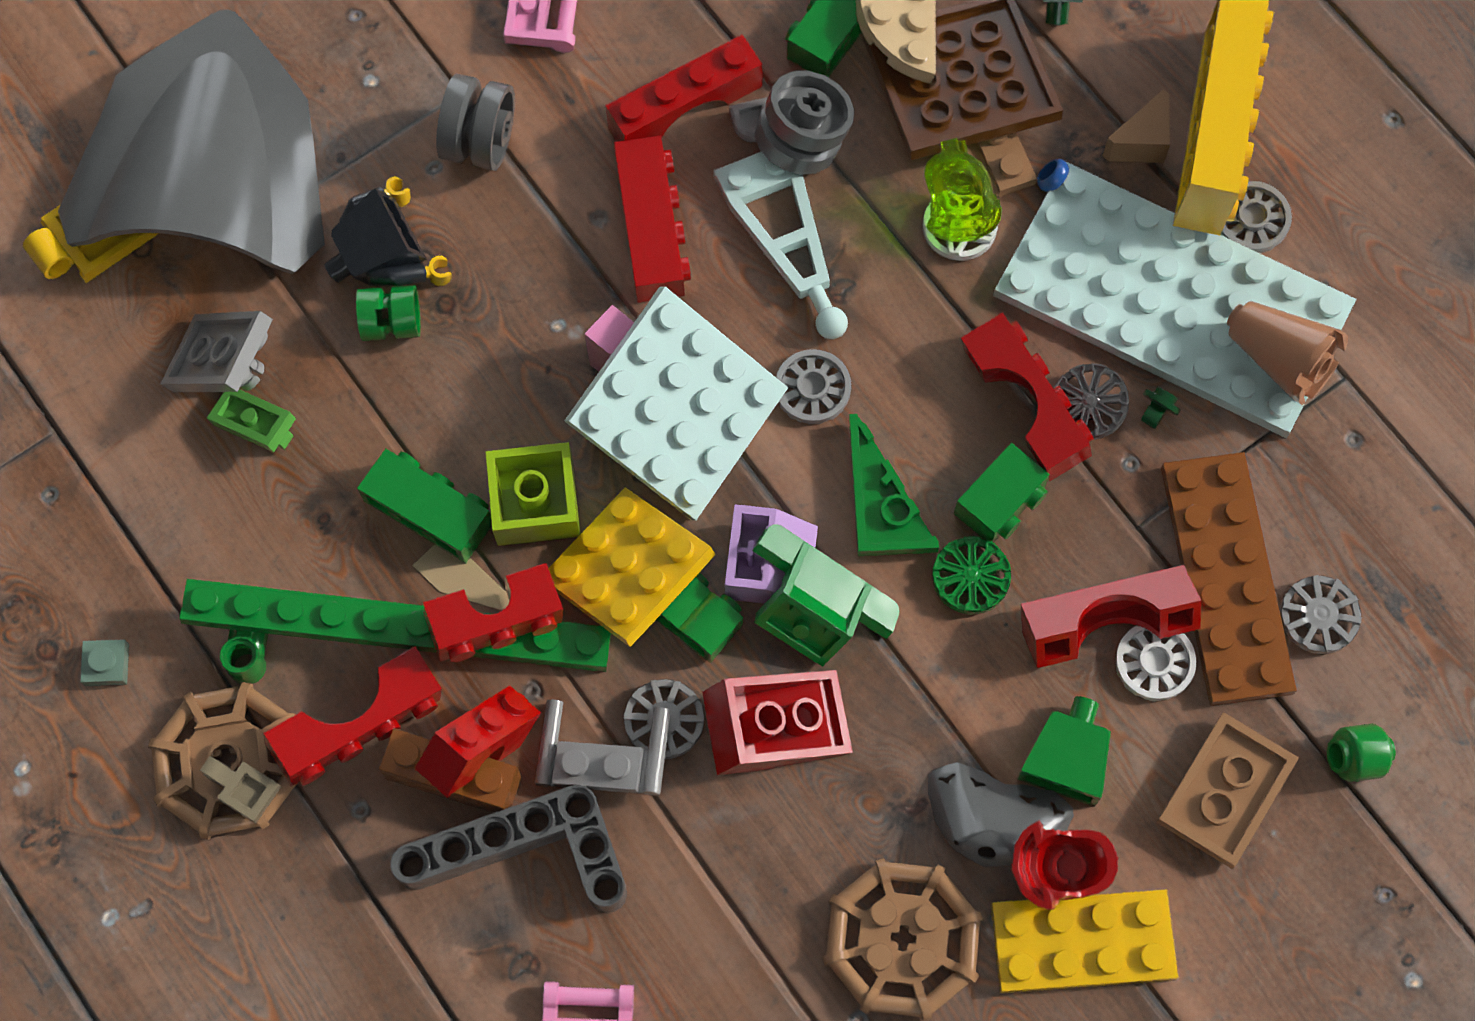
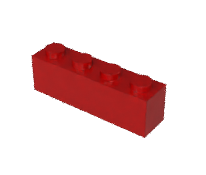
(650, 217)

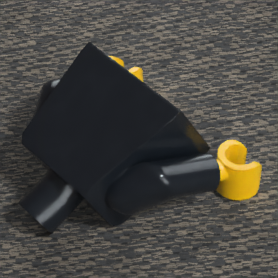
(379, 243)

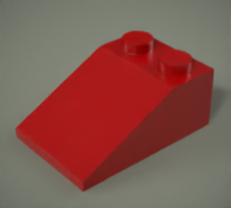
(775, 721)

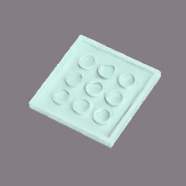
(676, 403)

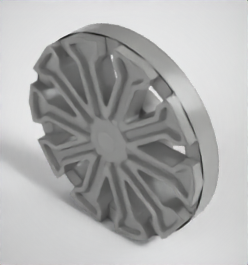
(1256, 217)
(814, 386)

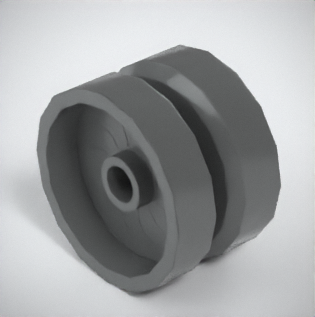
(475, 122)
(804, 122)

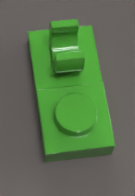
(253, 420)

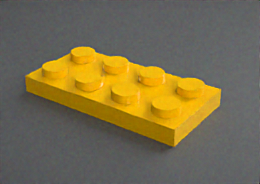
(1084, 942)

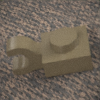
(244, 790)

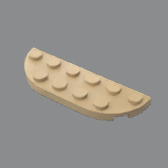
(903, 33)

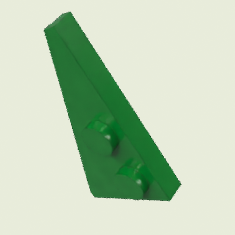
(884, 513)

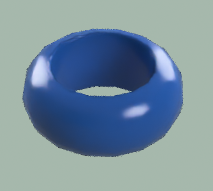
(1052, 175)

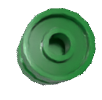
(402, 312)

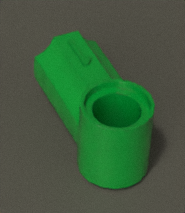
(240, 644)

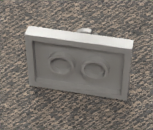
(219, 353)

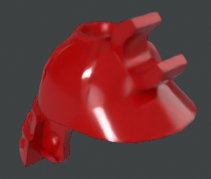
(1062, 864)

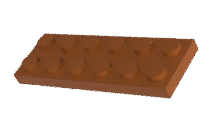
(1227, 560)

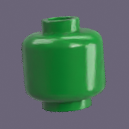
(1361, 752)

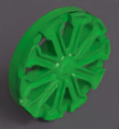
(971, 575)

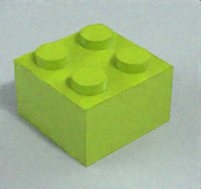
(532, 494)

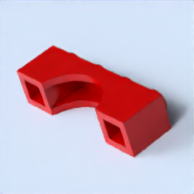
(720, 74)
(1000, 355)
(1157, 601)
(307, 745)

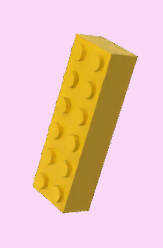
(1223, 115)

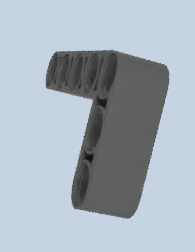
(519, 841)

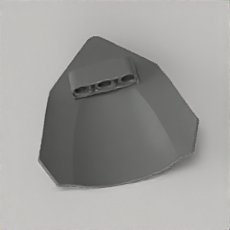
(203, 147)

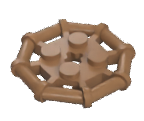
(209, 739)
(882, 954)

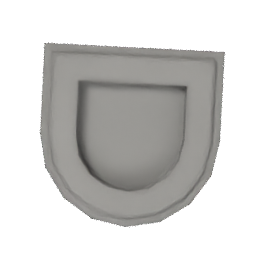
(745, 117)

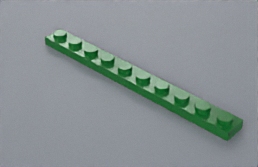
(373, 624)

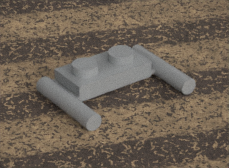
(601, 765)

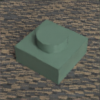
(104, 662)

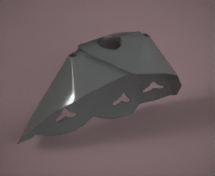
(989, 813)

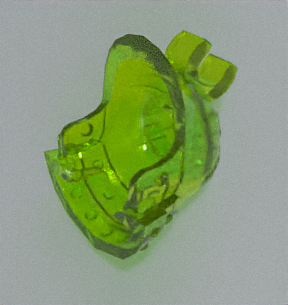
(960, 195)

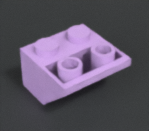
(748, 574)

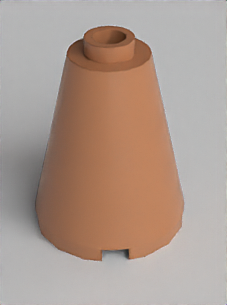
(1287, 347)

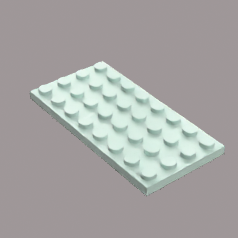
(1159, 293)

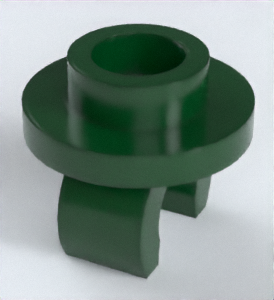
(1161, 402)

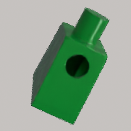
(1070, 754)

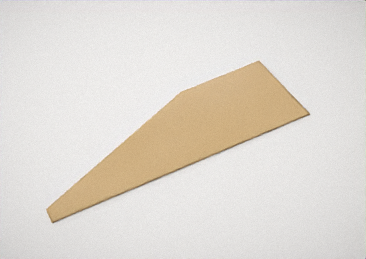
(451, 575)

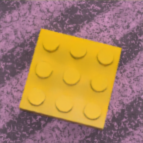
(629, 566)

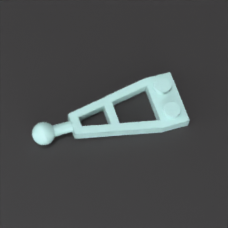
(757, 178)

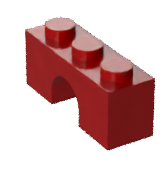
(461, 629)
(486, 731)

